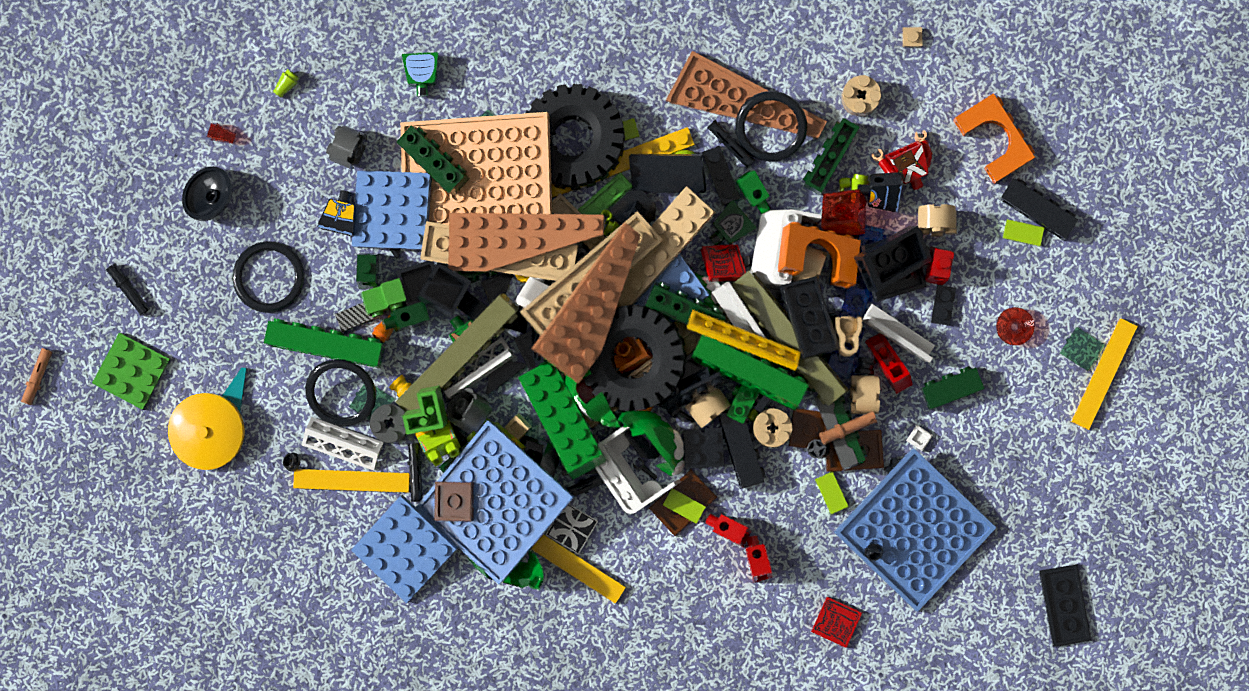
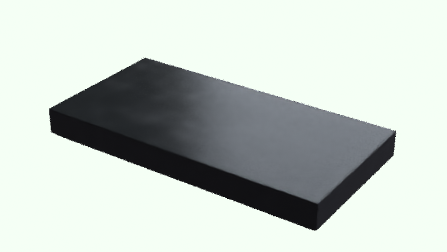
(667, 172)
(809, 317)
(1065, 605)

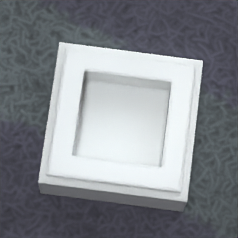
(919, 438)

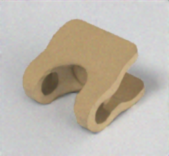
(847, 330)

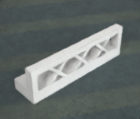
(735, 309)
(898, 333)
(483, 371)
(342, 439)

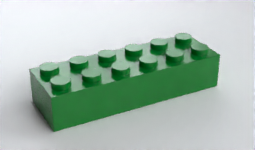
(324, 344)
(750, 372)
(562, 419)

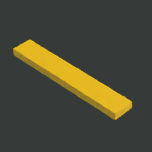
(744, 340)
(1104, 374)
(351, 480)
(578, 568)

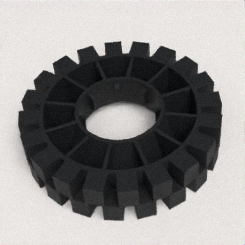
(604, 121)
(667, 360)

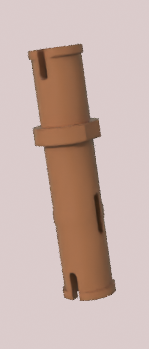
(36, 376)
(847, 428)

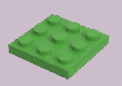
(131, 371)

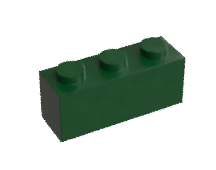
(952, 387)

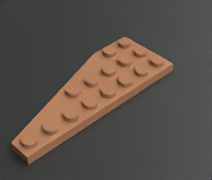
(501, 239)
(583, 322)

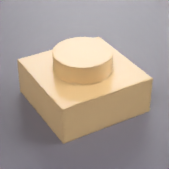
(912, 36)
(518, 426)

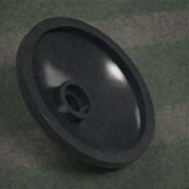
(200, 192)

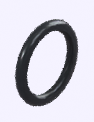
(768, 96)
(271, 246)
(360, 372)

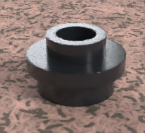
(291, 461)
(873, 552)

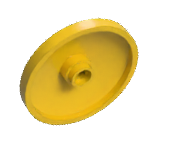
(206, 431)

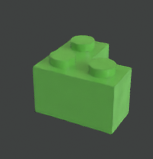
(383, 298)
(430, 414)

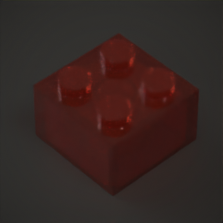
(844, 212)

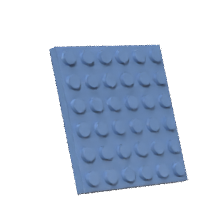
(511, 502)
(921, 526)

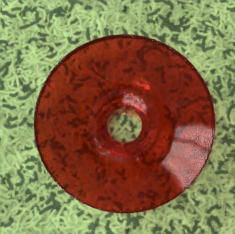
(1022, 319)

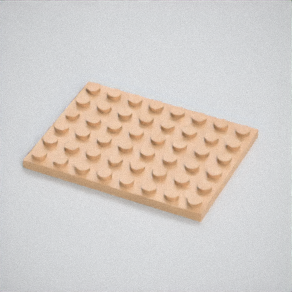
(502, 157)

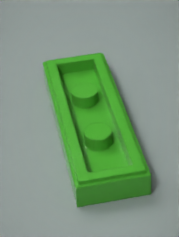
(606, 196)

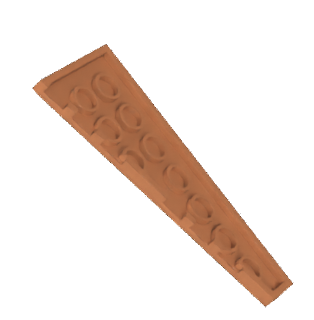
(719, 91)

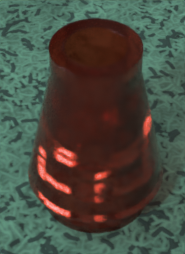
(220, 133)

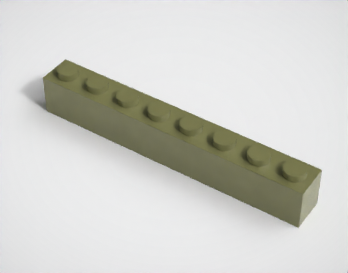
(777, 322)
(463, 350)

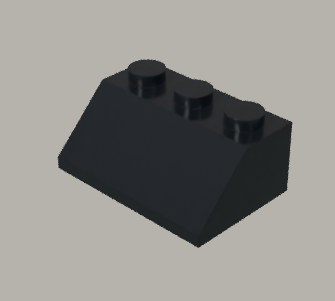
(542, 452)

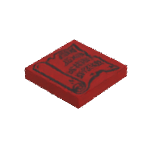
(723, 262)
(836, 622)

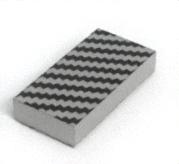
(353, 317)

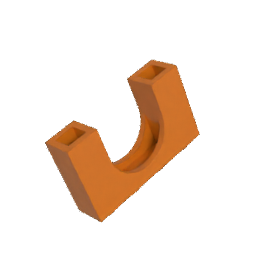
(991, 111)
(841, 248)

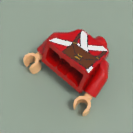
(910, 160)

